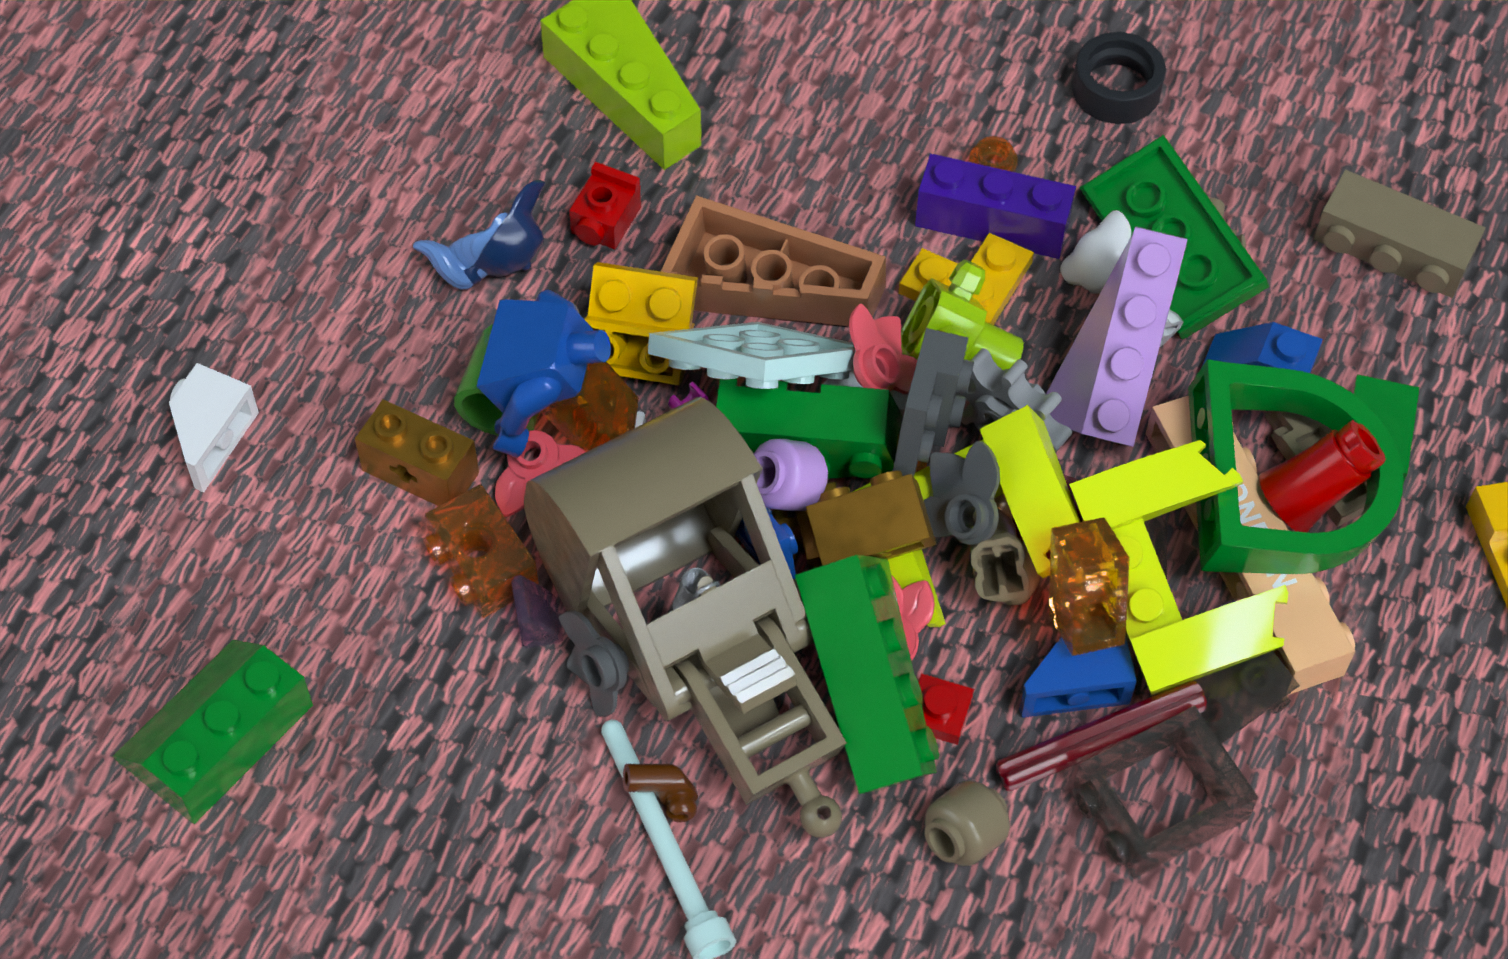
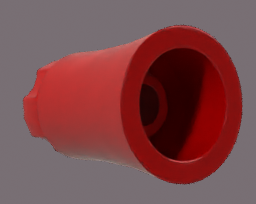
(1321, 475)

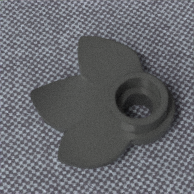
(960, 489)
(595, 662)

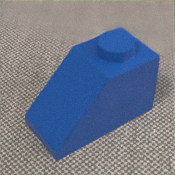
(1266, 346)
(1079, 681)

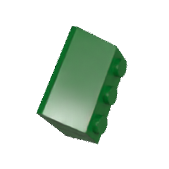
(216, 727)

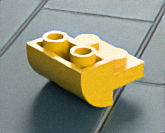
(630, 306)

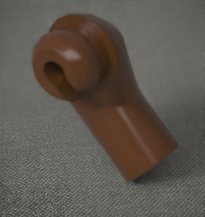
(667, 783)

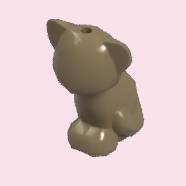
(1002, 563)

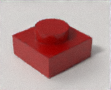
(945, 707)

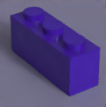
(983, 200)

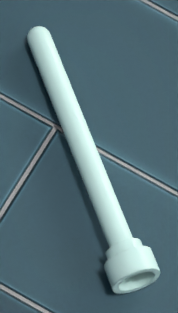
(706, 932)

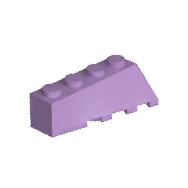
(1118, 345)

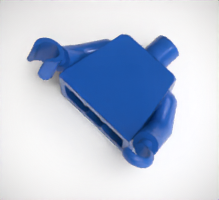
(536, 359)

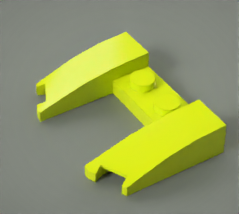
(1031, 486)
(1163, 643)

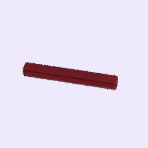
(1096, 736)

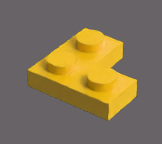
(1003, 266)

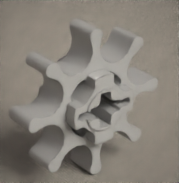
(1000, 392)

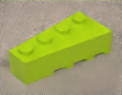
(625, 74)

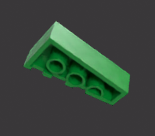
(869, 671)

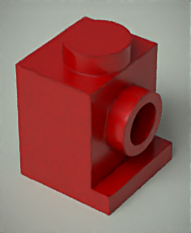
(605, 206)

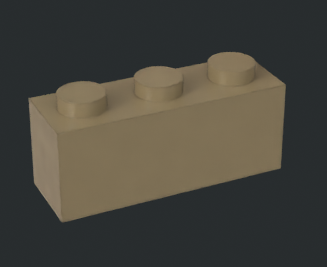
(1398, 234)

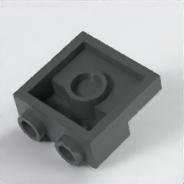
(933, 398)

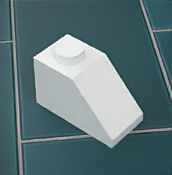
(210, 420)

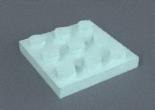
(755, 352)

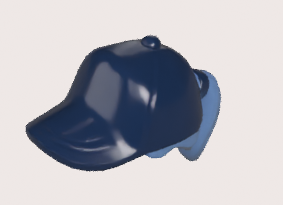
(496, 251)

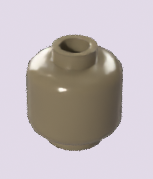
(966, 823)

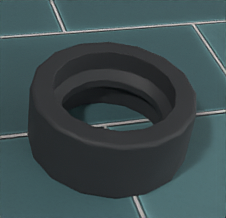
(1115, 105)

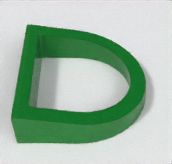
(1236, 548)

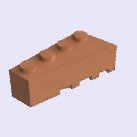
(772, 268)

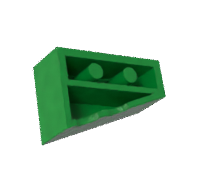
(849, 425)

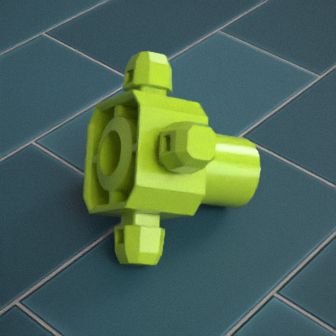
(958, 313)

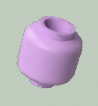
(791, 474)

